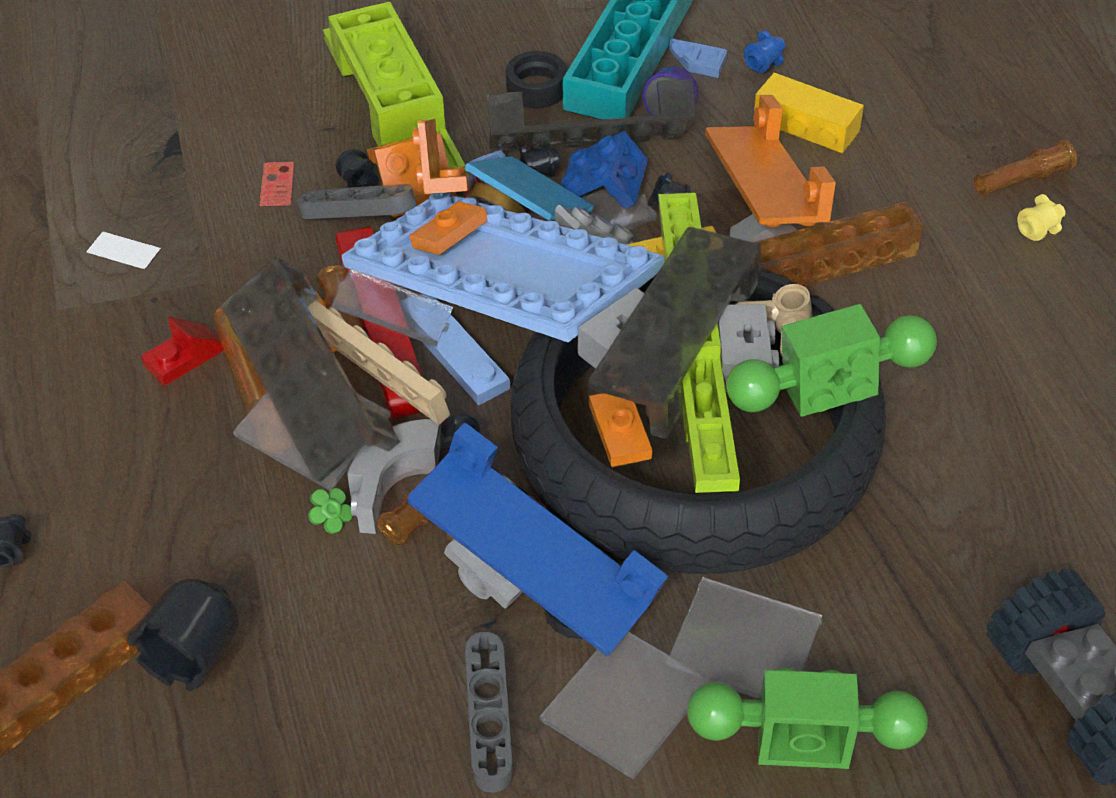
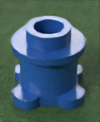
(764, 52)

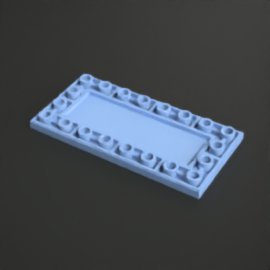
(509, 267)

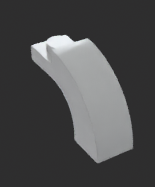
(377, 470)

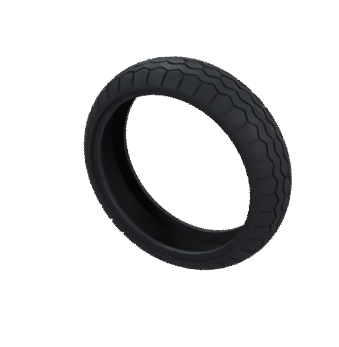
(678, 528)

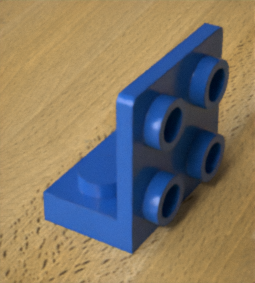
(611, 163)

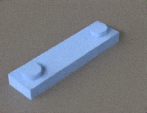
(469, 363)

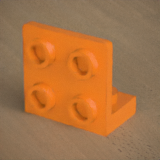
(399, 162)
(429, 172)

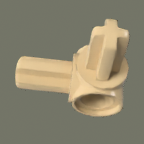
(787, 306)

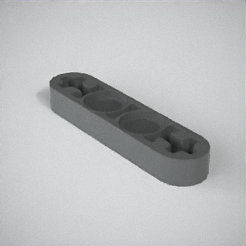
(356, 201)
(491, 709)

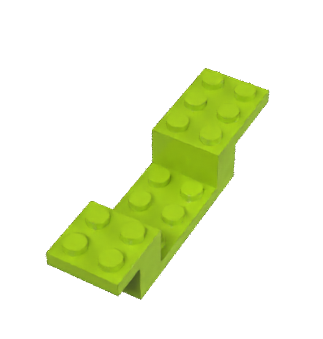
(390, 74)

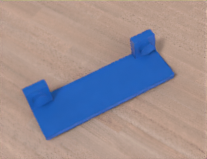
(534, 546)

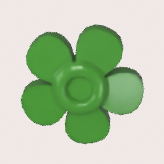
(329, 509)

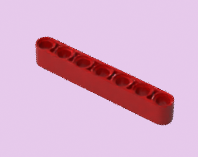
(396, 342)

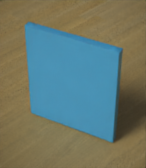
(526, 186)

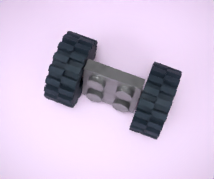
(1059, 633)

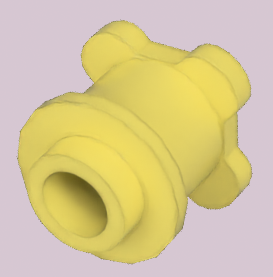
(1041, 218)

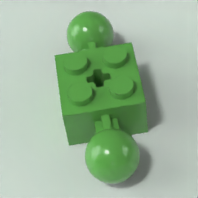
(831, 361)
(807, 717)

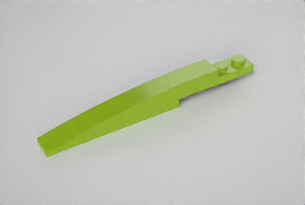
(703, 387)

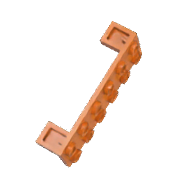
(767, 173)

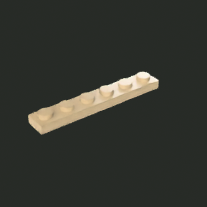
(381, 363)

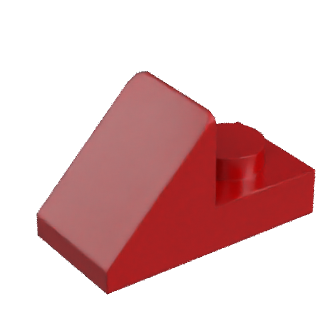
(188, 348)

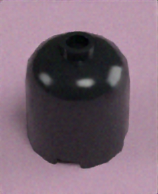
(185, 632)

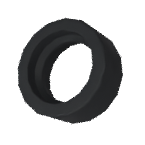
(532, 64)

